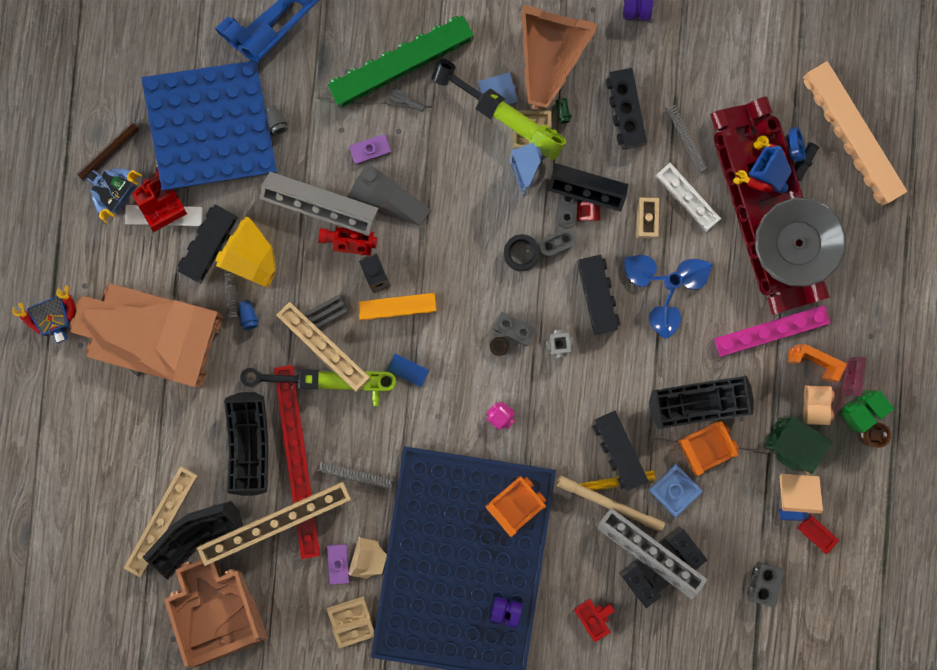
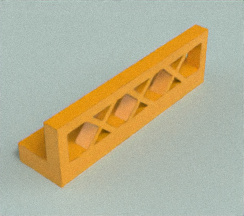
(397, 306)

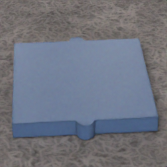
(502, 85)

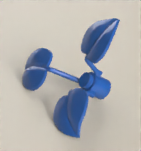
(691, 272)

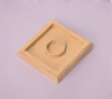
(801, 493)

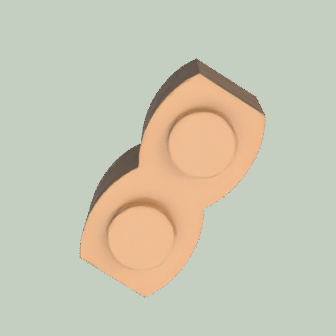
(818, 405)

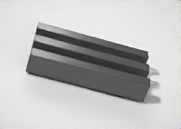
(323, 305)

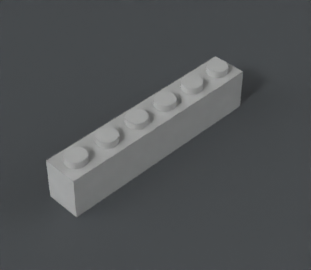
(319, 203)

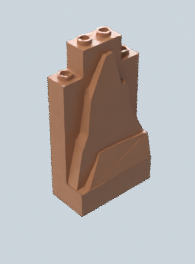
(148, 333)

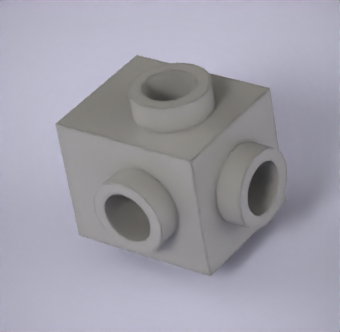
(567, 343)

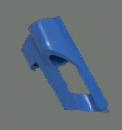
(259, 37)

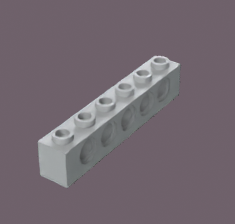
(652, 554)

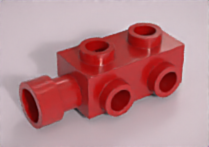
(348, 242)

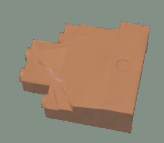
(212, 613)

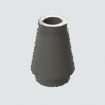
(275, 120)

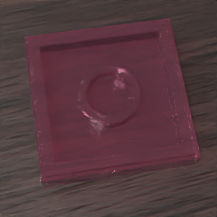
(854, 376)

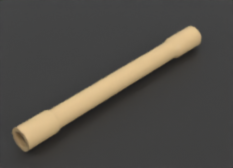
(647, 520)

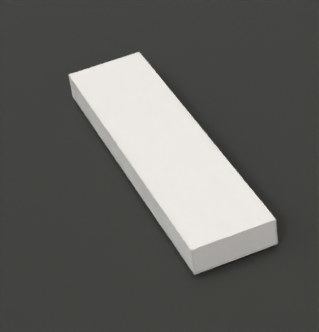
(688, 197)
(193, 218)

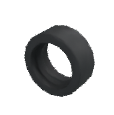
(521, 238)

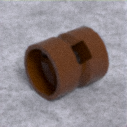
(876, 436)

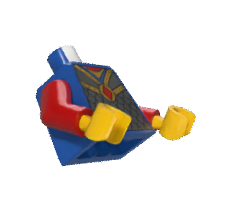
(770, 169)
(50, 316)

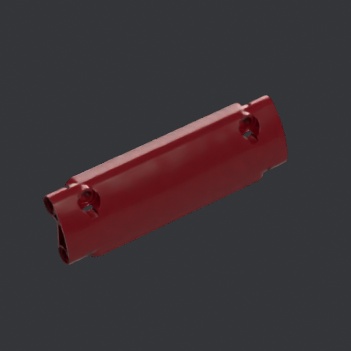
(737, 153)

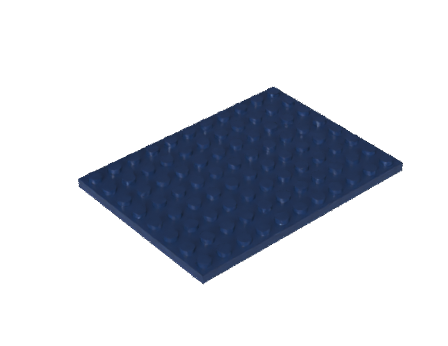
(452, 562)

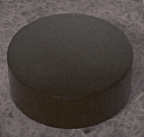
(499, 346)

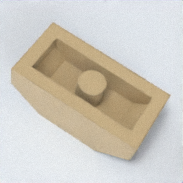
(367, 559)

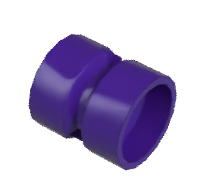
(637, 8)
(499, 613)

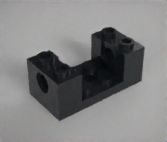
(647, 583)

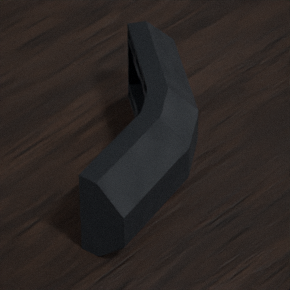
(701, 402)
(247, 444)
(189, 533)

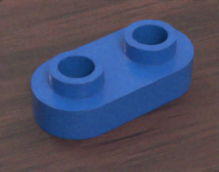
(797, 145)

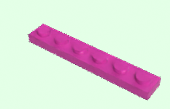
(772, 330)

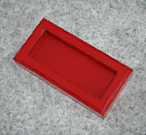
(818, 534)

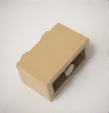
(647, 218)

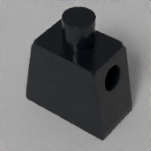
(374, 273)

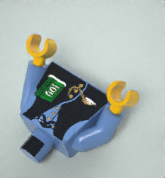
(112, 190)

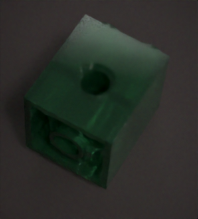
(797, 445)

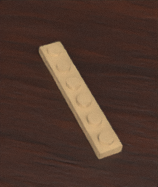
(323, 347)
(161, 519)

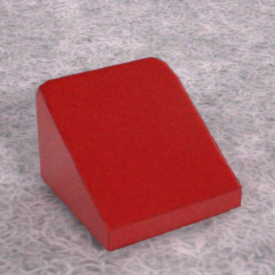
(588, 211)

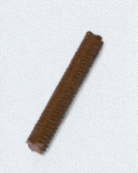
(108, 151)

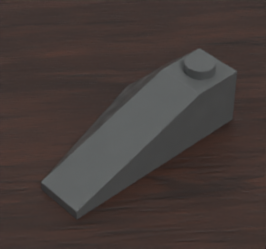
(392, 200)

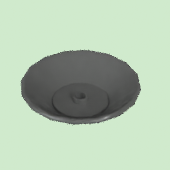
(821, 239)

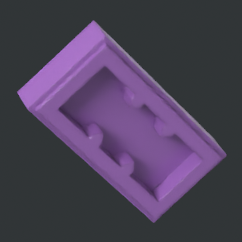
(370, 149)
(338, 564)

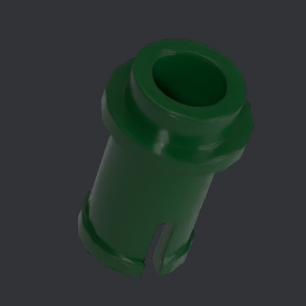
(563, 111)

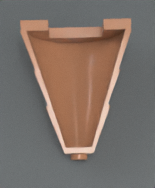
(550, 51)

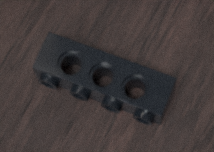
(625, 79)

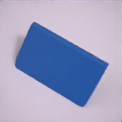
(408, 370)

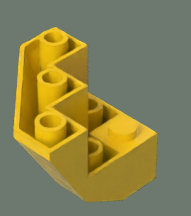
(249, 254)

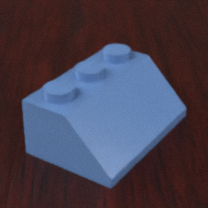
(525, 165)

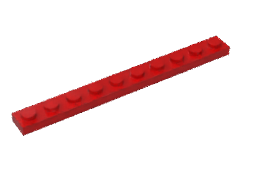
(296, 459)

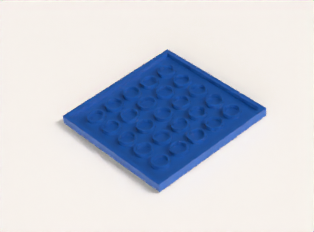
(208, 125)

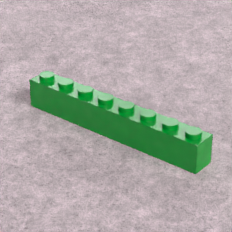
(400, 61)

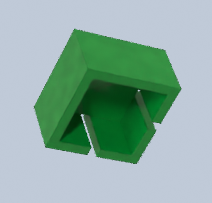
(860, 413)

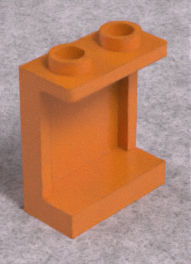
(833, 366)
(708, 447)
(516, 505)

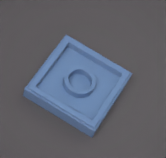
(675, 490)

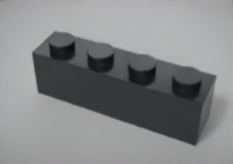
(588, 187)
(207, 243)
(597, 294)
(620, 451)

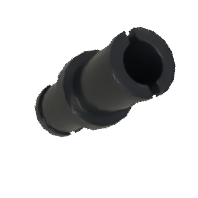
(802, 166)

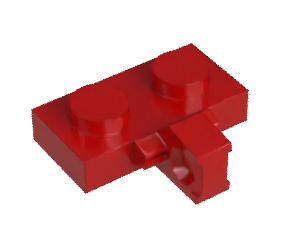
(594, 618)

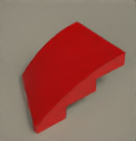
(158, 206)

